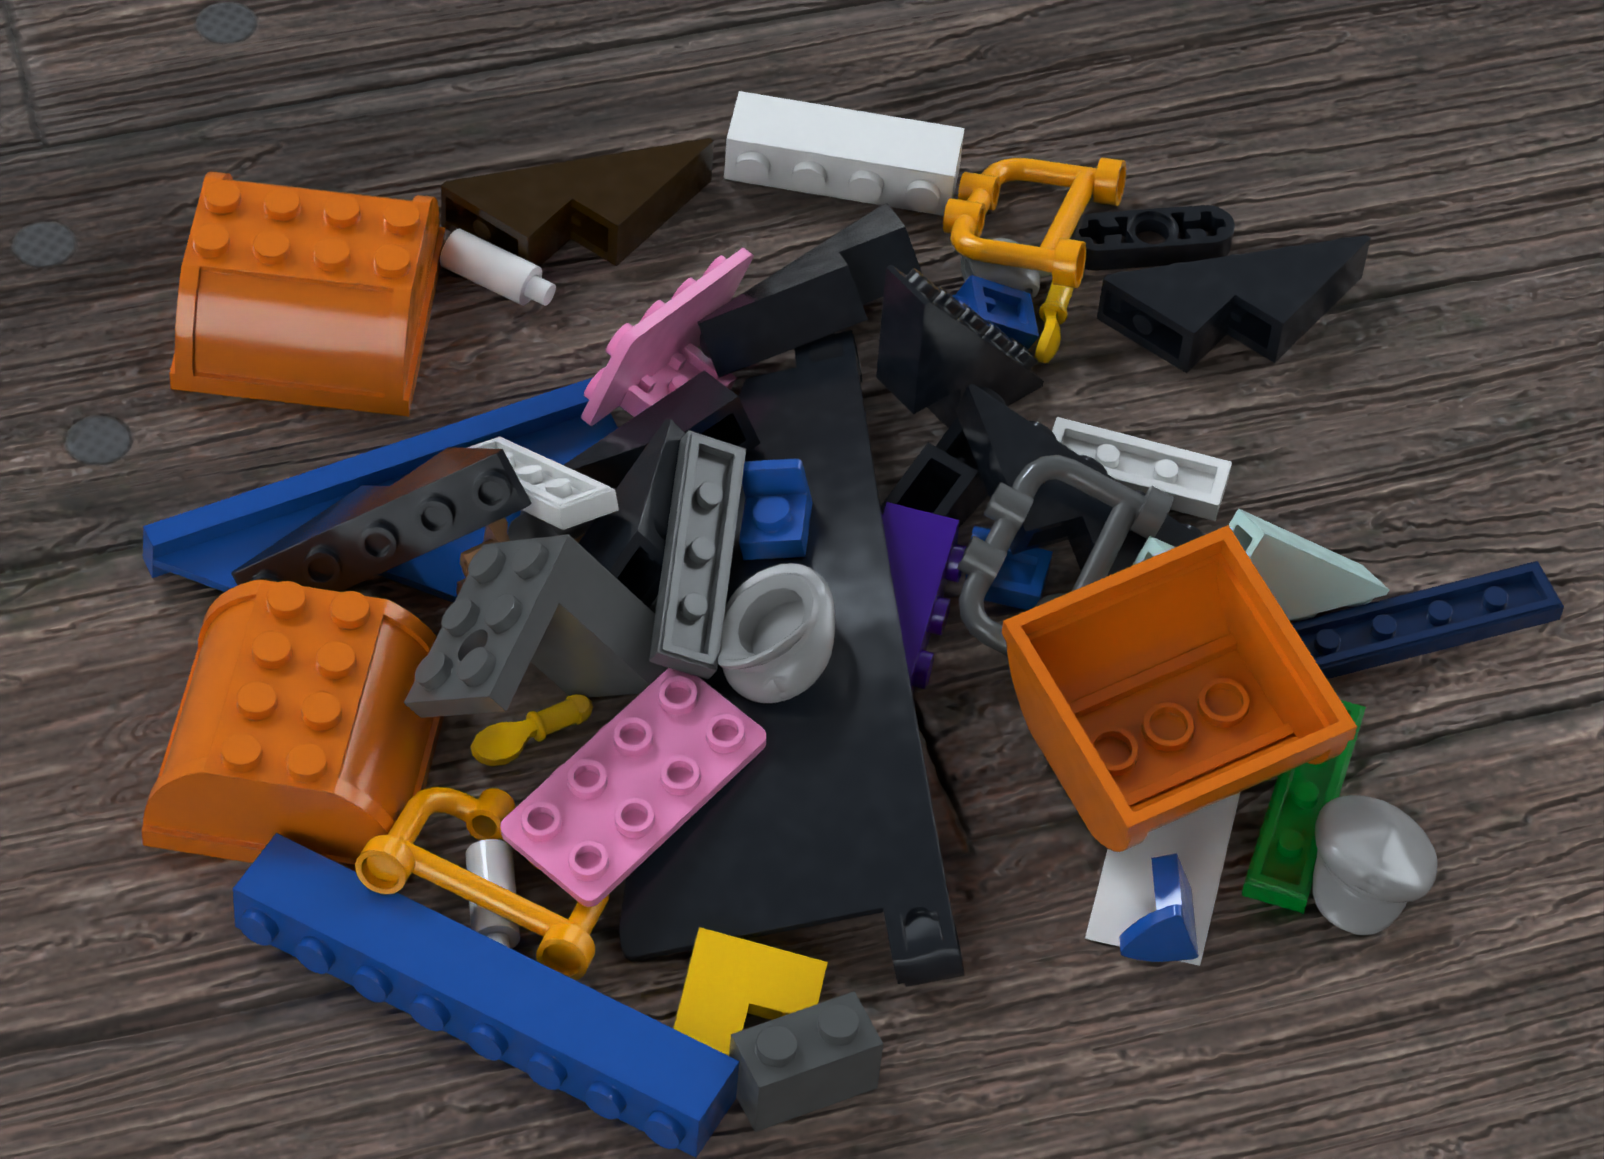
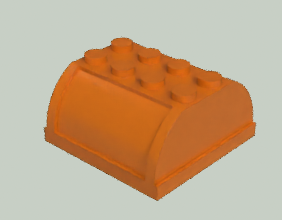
(306, 295)
(1170, 689)
(294, 726)

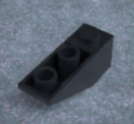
(696, 406)
(634, 537)

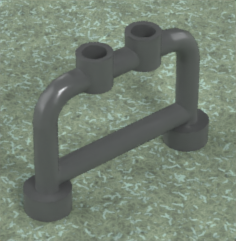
(1009, 509)

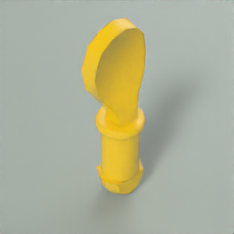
(1053, 314)
(505, 740)

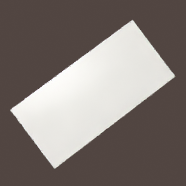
(1127, 876)

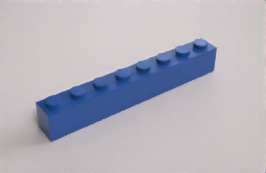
(486, 996)

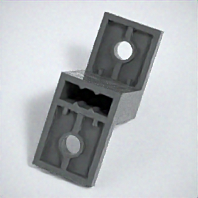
(539, 606)

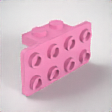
(663, 347)
(633, 785)

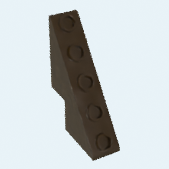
(596, 201)

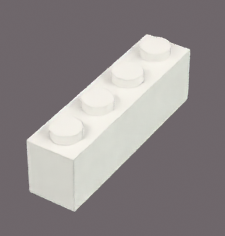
(843, 153)

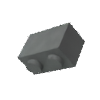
(806, 1061)

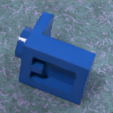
(1003, 306)
(775, 509)

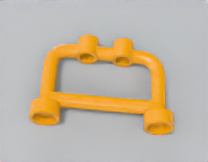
(1057, 253)
(391, 859)

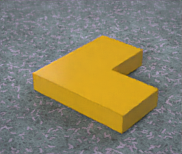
(738, 978)

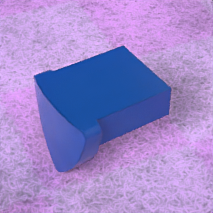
(1020, 578)
(1171, 929)

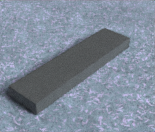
(697, 555)

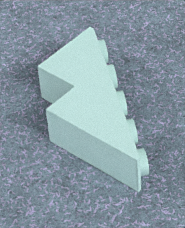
(1297, 571)

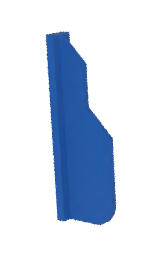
(228, 533)

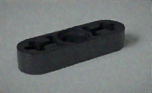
(1190, 221)

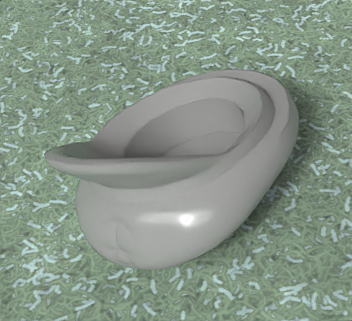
(777, 633)
(1369, 863)

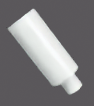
(495, 269)
(494, 862)

